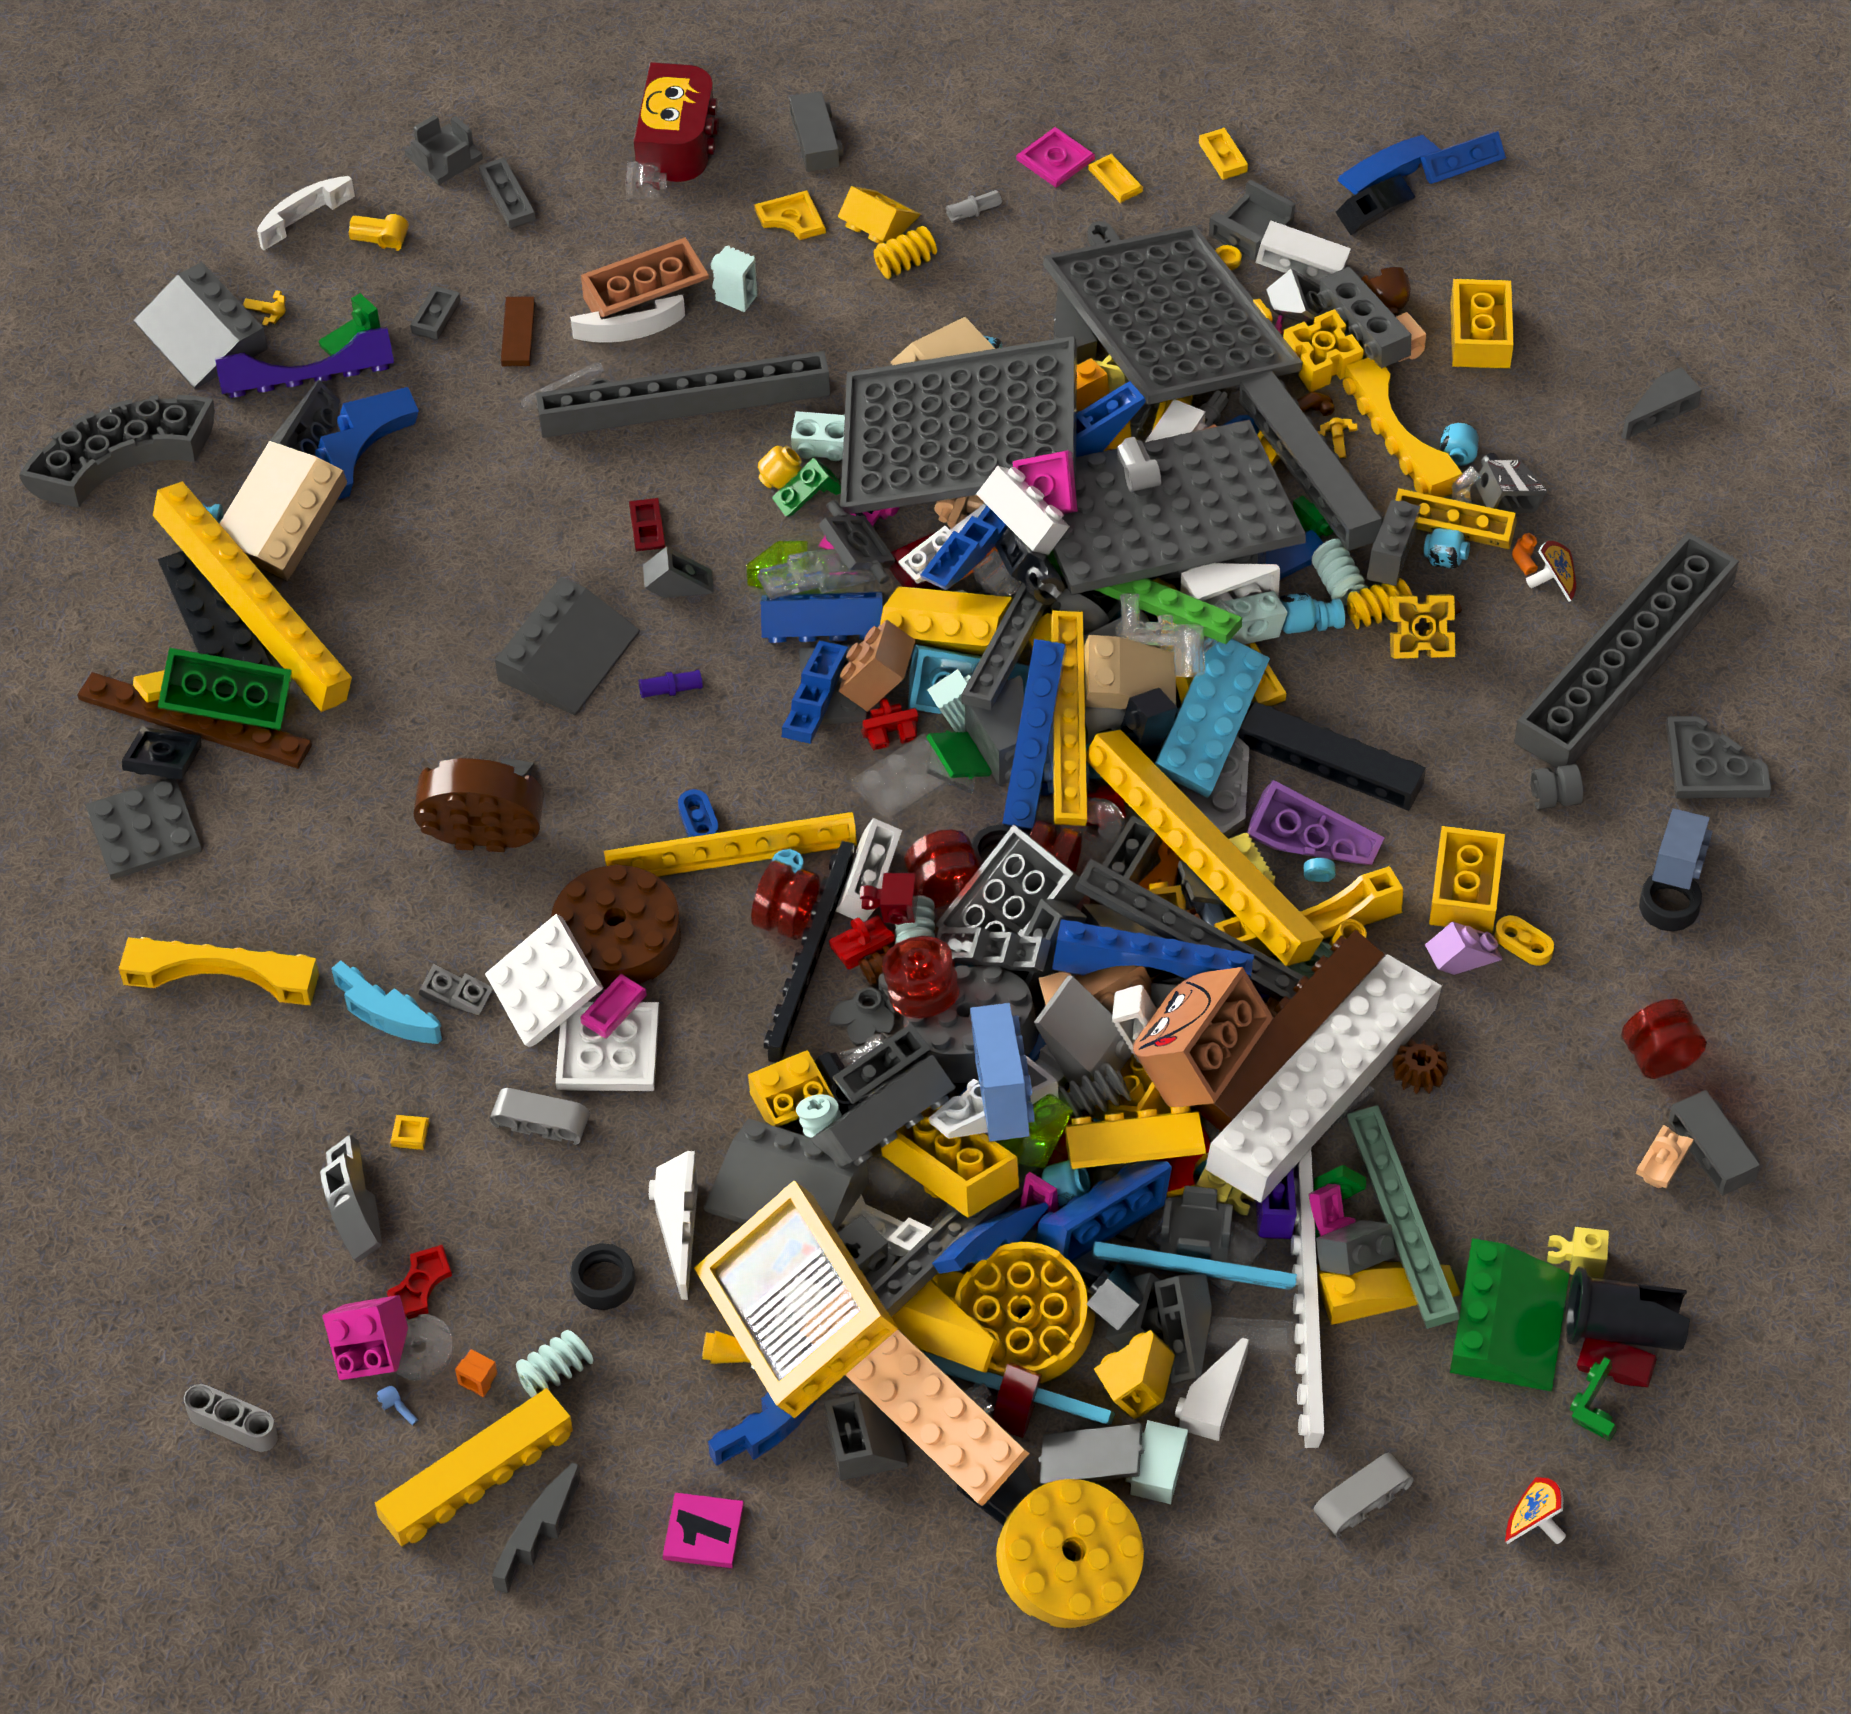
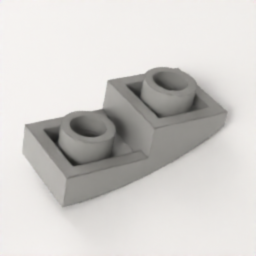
(461, 993)

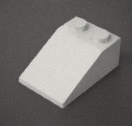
(1229, 581)

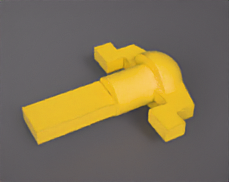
(276, 309)
(1336, 426)

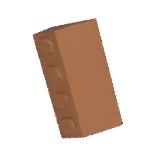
(642, 277)

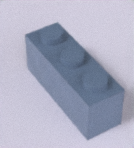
(1682, 849)

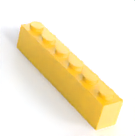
(474, 1467)

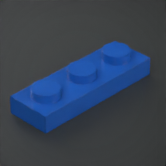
(1463, 157)

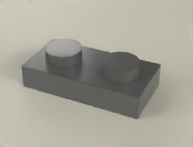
(435, 312)

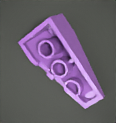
(1304, 827)

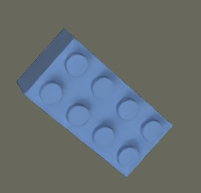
(1002, 1071)

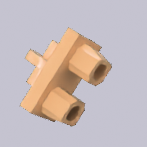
(958, 510)
(1664, 1157)

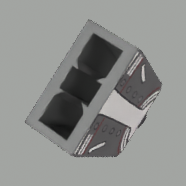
(1509, 485)

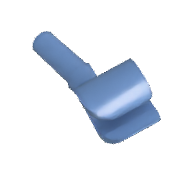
(390, 1397)

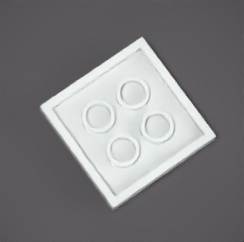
(543, 981)
(612, 1064)

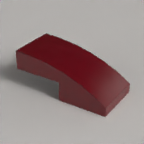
(646, 524)
(1629, 1364)
(1016, 1399)

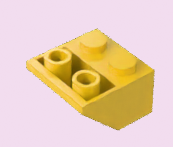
(784, 1085)
(1137, 1374)

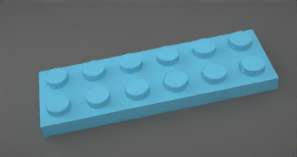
(1211, 716)

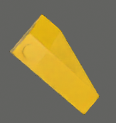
(1370, 1291)
(944, 1329)

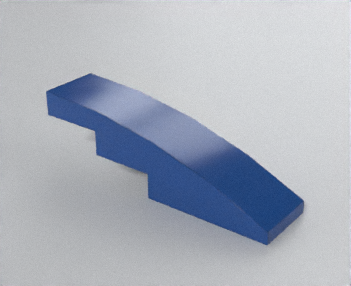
(1394, 160)
(964, 549)
(814, 692)
(986, 1237)

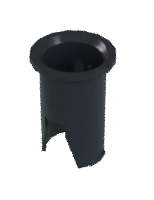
(1625, 1312)

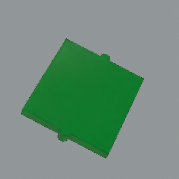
(959, 754)

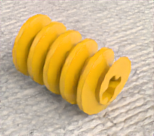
(903, 250)
(1373, 602)

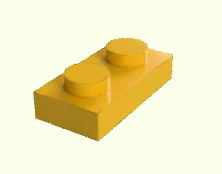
(1223, 153)

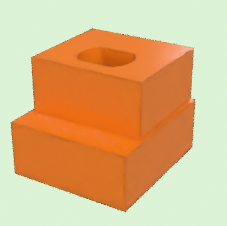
(476, 1372)

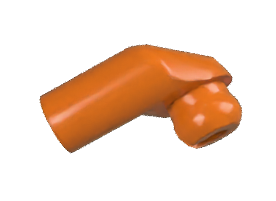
(1523, 551)

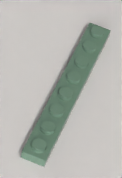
(1403, 1214)

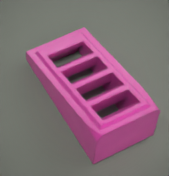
(1039, 1191)

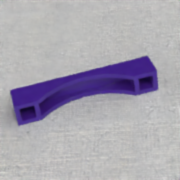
(244, 372)

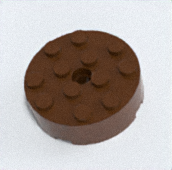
(478, 804)
(622, 921)

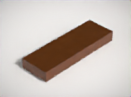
(518, 331)

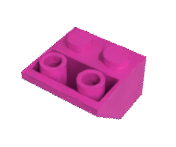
(367, 1336)

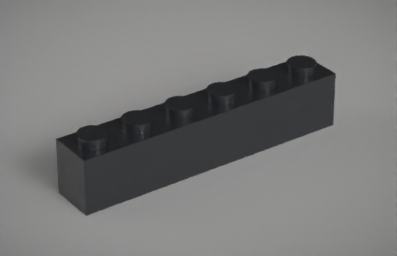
(1332, 756)

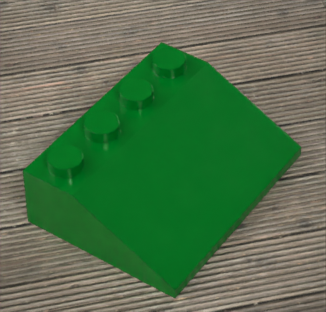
(1509, 1317)

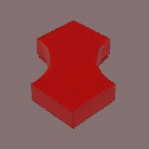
(426, 1271)

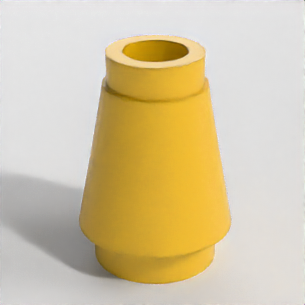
(722, 1349)

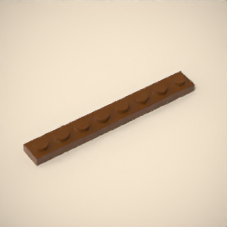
(247, 738)

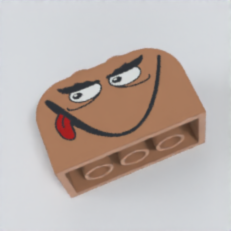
(1202, 1036)

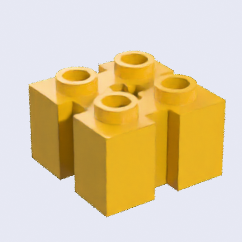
(1323, 349)
(1435, 639)

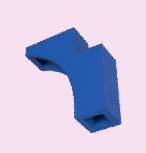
(363, 424)

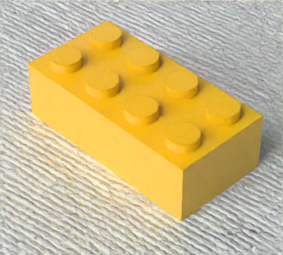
(960, 1170)

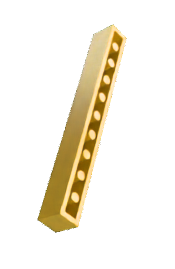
(252, 596)
(1203, 848)

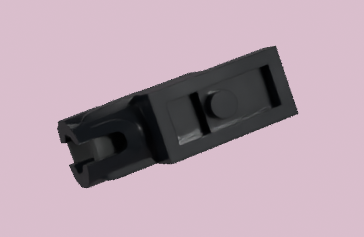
(1030, 568)

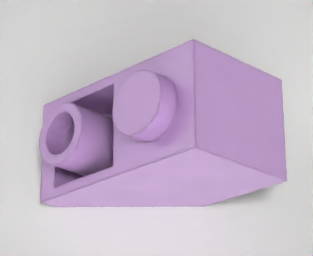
(1462, 949)

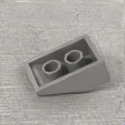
(1081, 1033)

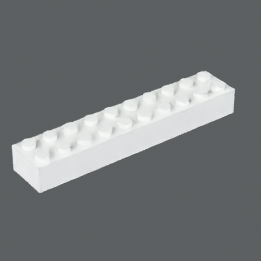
(1322, 1078)

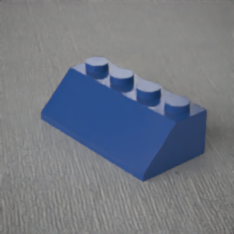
(820, 615)
(1106, 1209)

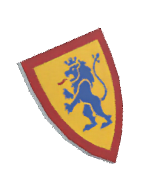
(1558, 566)
(1536, 1508)

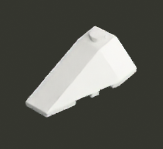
(965, 1113)
(675, 1207)

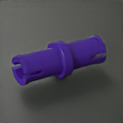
(670, 683)

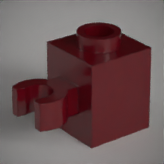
(896, 898)

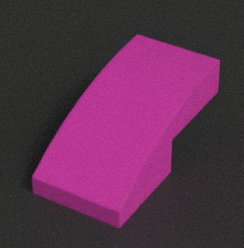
(1328, 1209)

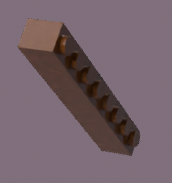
(1295, 1023)

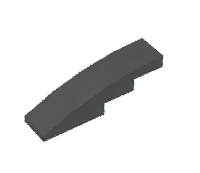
(1003, 949)
(541, 1520)

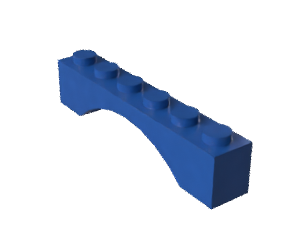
(1034, 734)
(1089, 948)

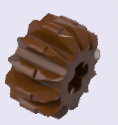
(1429, 1074)

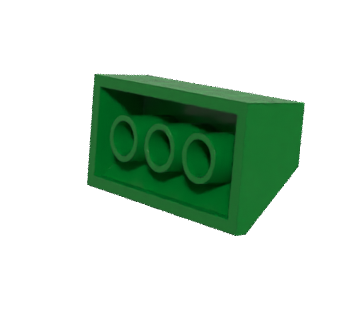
(225, 689)

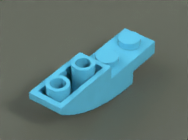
(390, 1012)

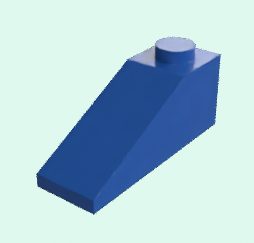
(1106, 418)

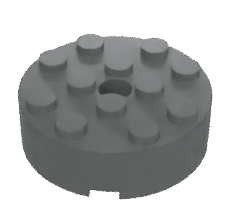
(951, 1033)

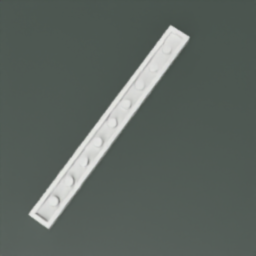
(1306, 1305)

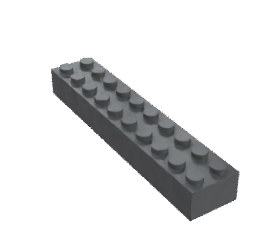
(1626, 652)

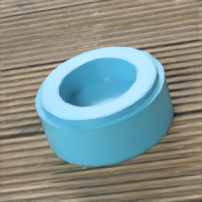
(1319, 870)

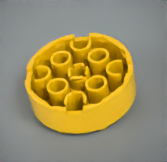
(1035, 1278)
(1087, 1522)

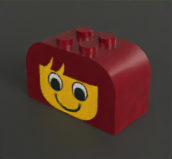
(677, 120)

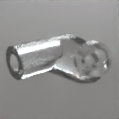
(1462, 485)

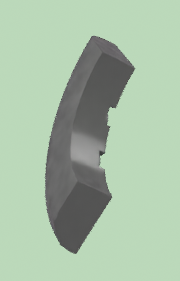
(115, 441)

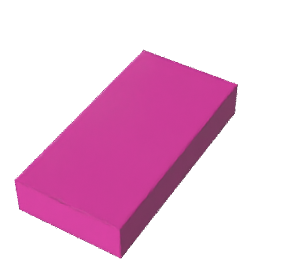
(613, 1006)

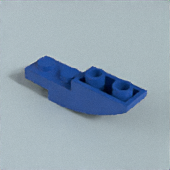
(756, 1433)

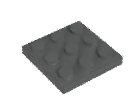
(143, 828)

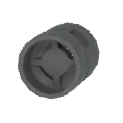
(1558, 786)

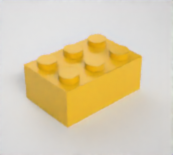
(1481, 323)
(1467, 878)

